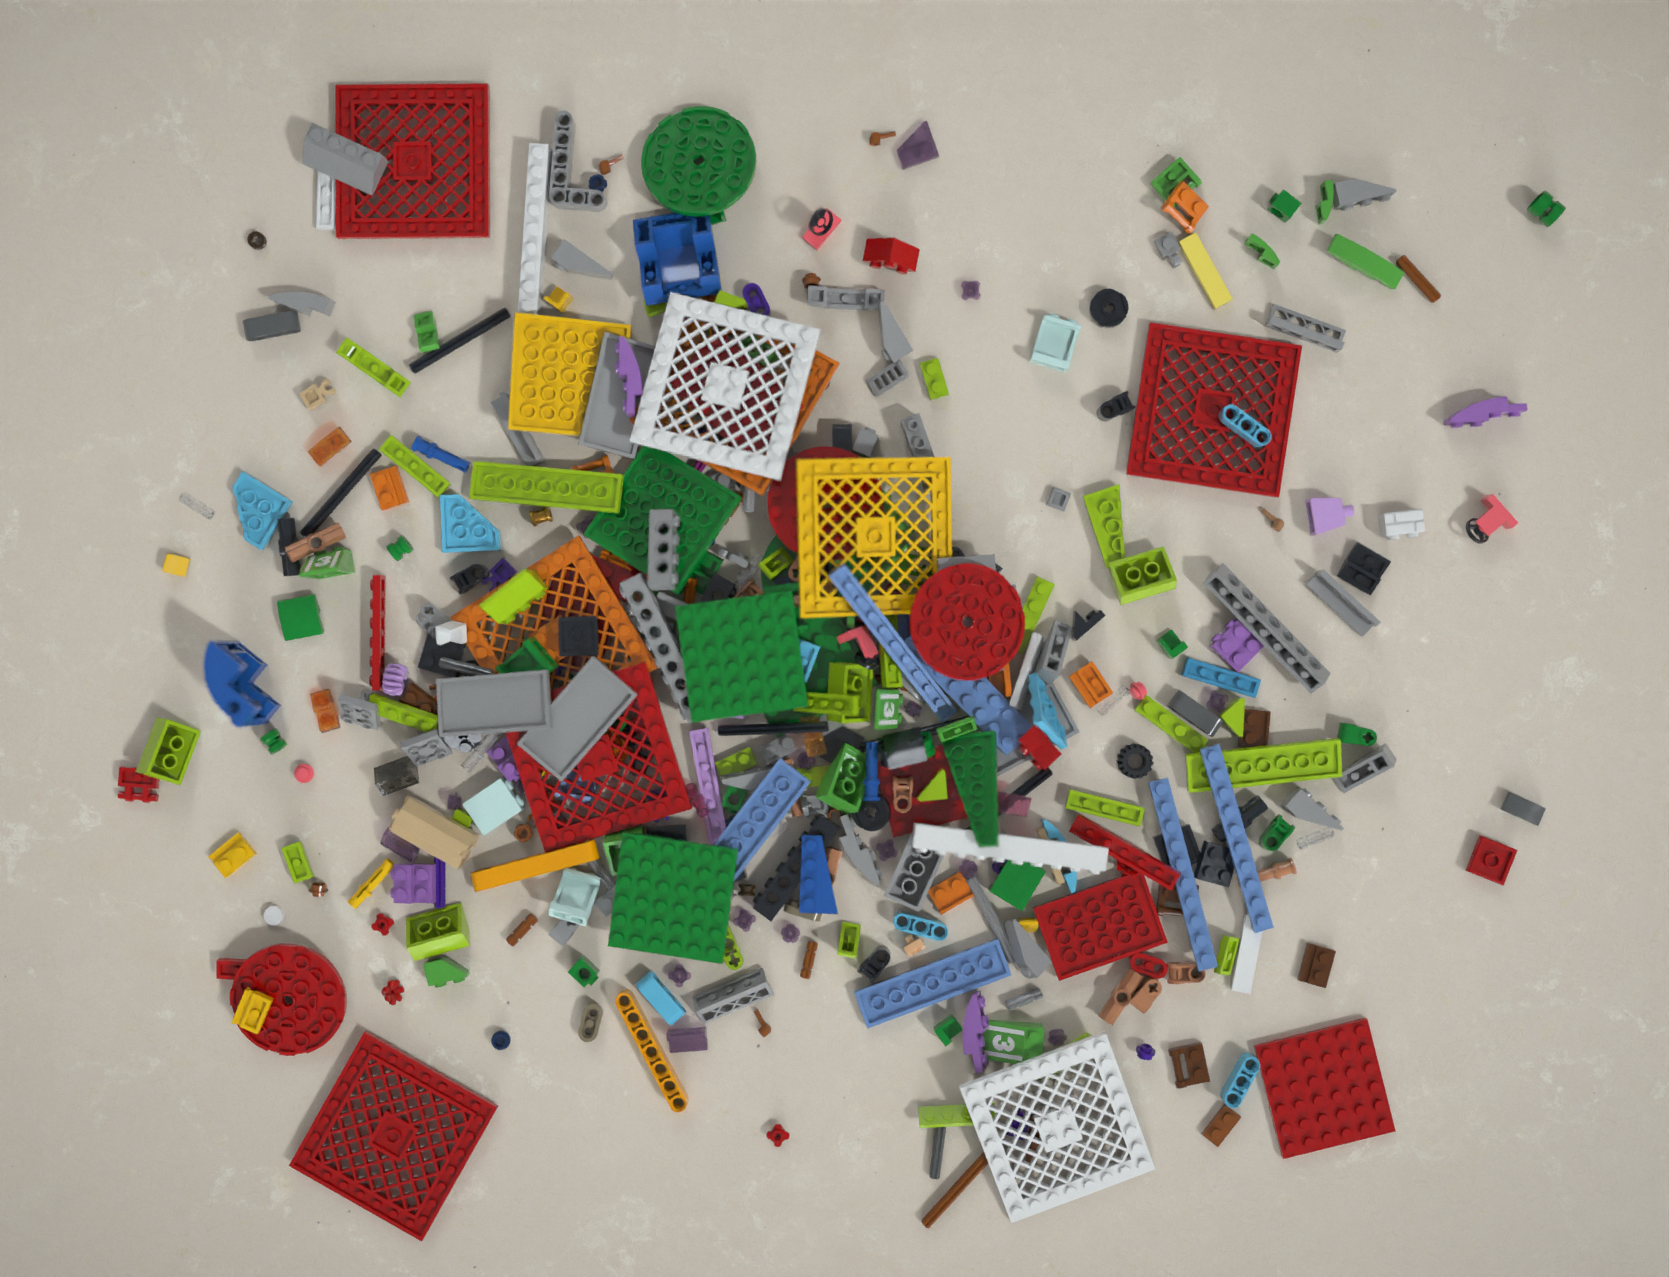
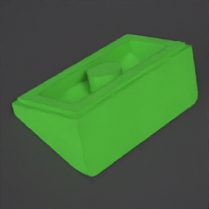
(956, 729)

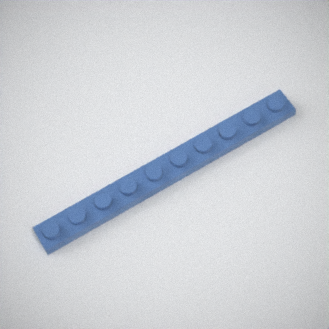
(892, 642)
(1236, 838)
(1186, 884)

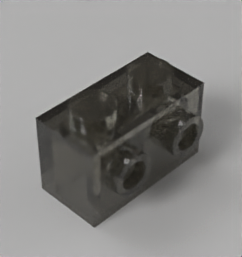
(396, 775)

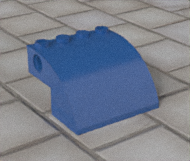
(676, 256)
(230, 680)

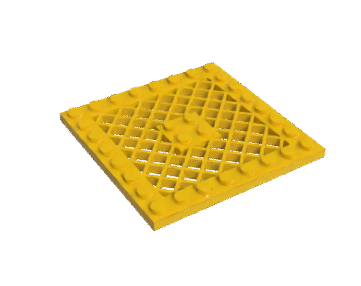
(873, 534)

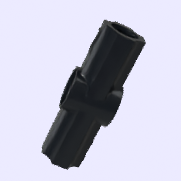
(287, 536)
(1248, 812)

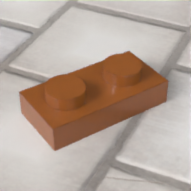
(1221, 1125)

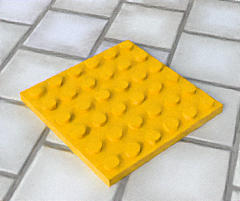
(554, 371)

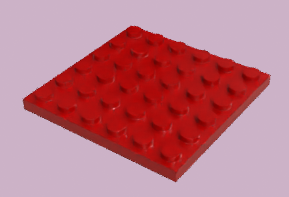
(1324, 1088)

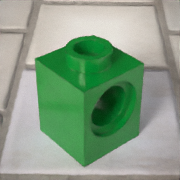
(1283, 205)
(732, 808)
(575, 971)

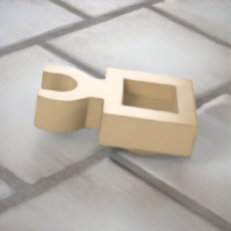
(315, 395)

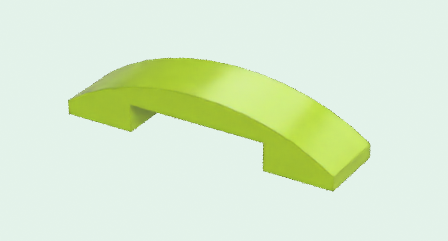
(373, 367)

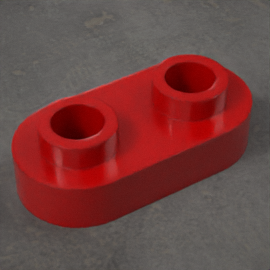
(1147, 965)

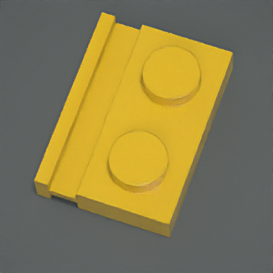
(232, 855)
(252, 1010)

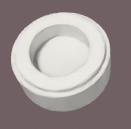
(274, 915)

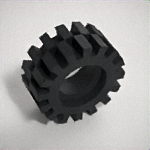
(1146, 761)

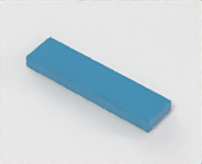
(1221, 677)

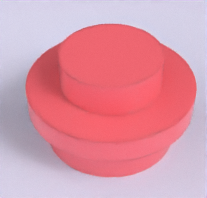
(1138, 690)
(304, 773)

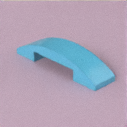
(1069, 876)

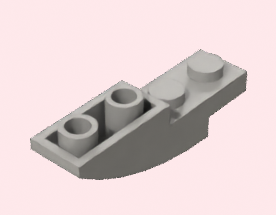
(861, 857)

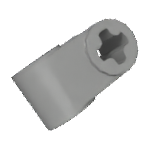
(431, 619)
(563, 931)

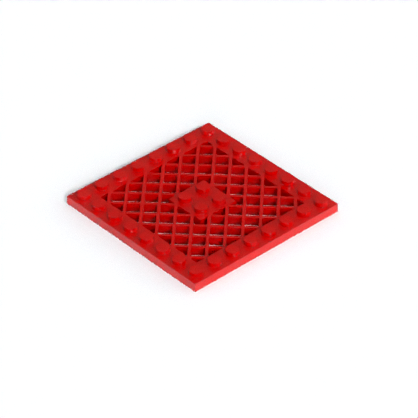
(415, 160)
(1207, 408)
(602, 761)
(393, 1136)

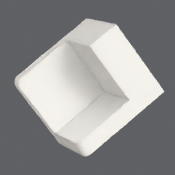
(451, 631)

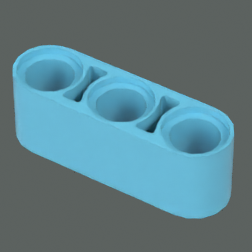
(1235, 425)
(927, 932)
(660, 998)
(1239, 1070)

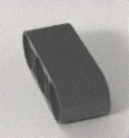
(271, 325)
(1195, 713)

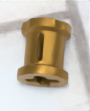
(541, 516)

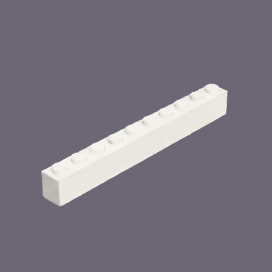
(535, 229)
(1011, 847)

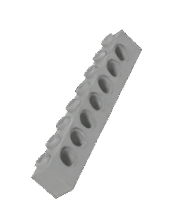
(1267, 628)
(653, 642)

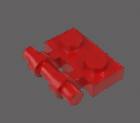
(130, 778)

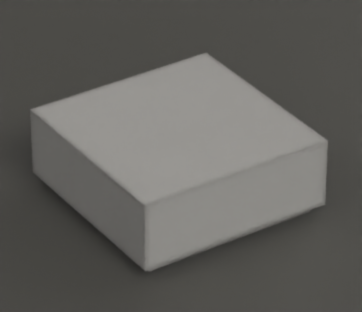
(1058, 499)

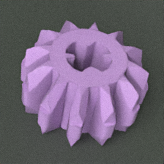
(395, 679)

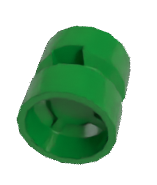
(1541, 203)

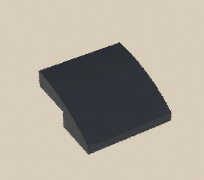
(1363, 568)
(904, 748)

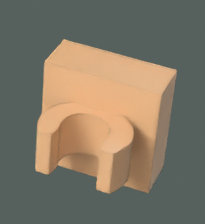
(913, 946)

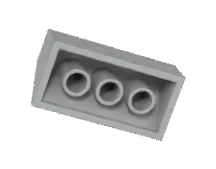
(343, 159)
(913, 876)

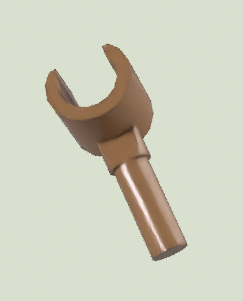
(1277, 523)

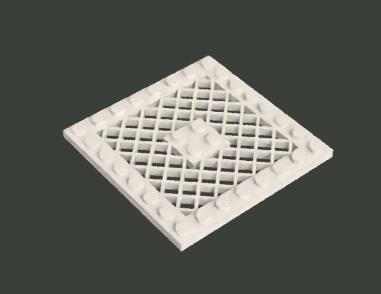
(725, 386)
(1057, 1127)

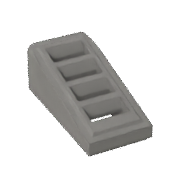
(901, 368)

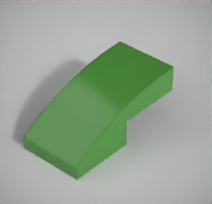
(1324, 207)
(1267, 255)
(427, 331)

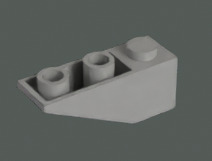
(1356, 192)
(1304, 808)

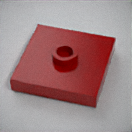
(1491, 860)

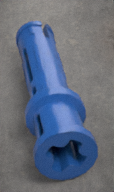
(432, 450)
(871, 782)

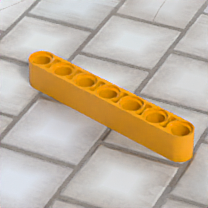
(534, 865)
(652, 1059)

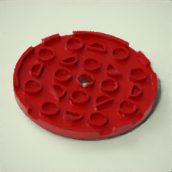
(783, 502)
(938, 625)
(316, 993)

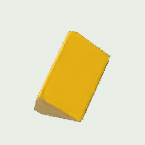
(176, 565)
(1029, 924)

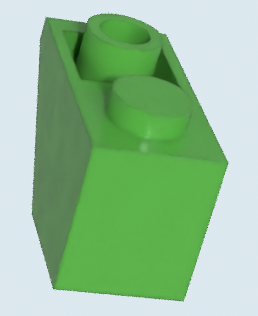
(443, 970)

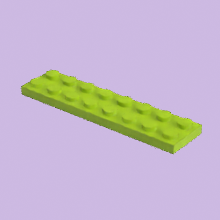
(546, 487)
(1271, 764)

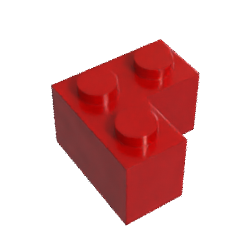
(891, 254)
(1038, 747)

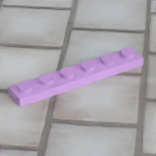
(708, 782)

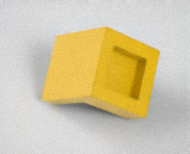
(559, 299)

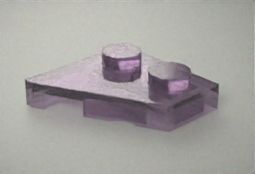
(918, 148)

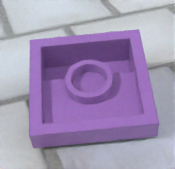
(1236, 644)
(503, 757)
(413, 883)

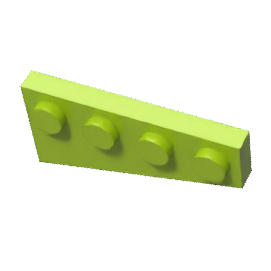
(1106, 520)

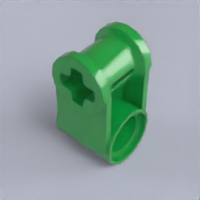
(1354, 735)
(1276, 832)

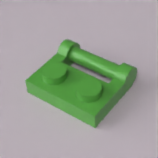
(1172, 176)

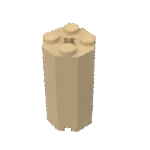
(433, 832)

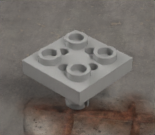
(359, 710)
(425, 747)

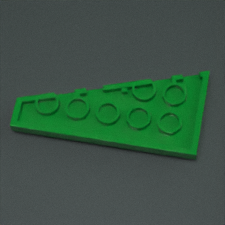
(975, 774)

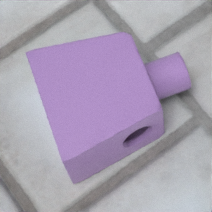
(1326, 514)

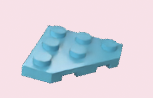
(258, 509)
(465, 527)
(1045, 712)

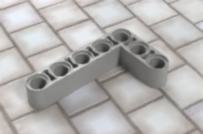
(565, 169)

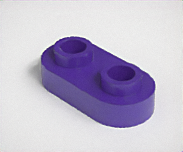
(757, 301)

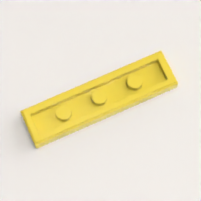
(1205, 270)

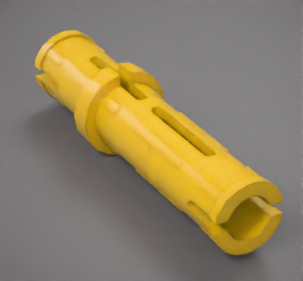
(365, 890)

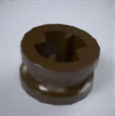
(251, 237)
(746, 889)

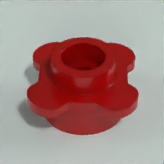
(388, 922)
(778, 1129)

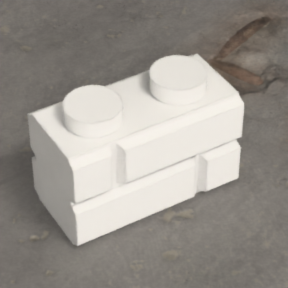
(1401, 523)

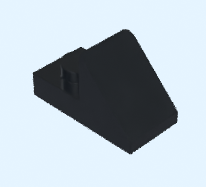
(1081, 626)

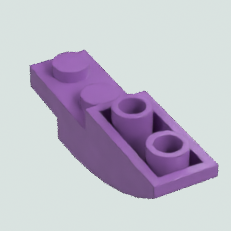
(628, 369)
(1482, 411)
(975, 1024)

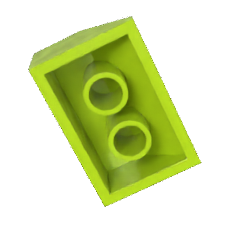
(1142, 575)
(514, 596)
(851, 679)
(168, 751)
(437, 932)

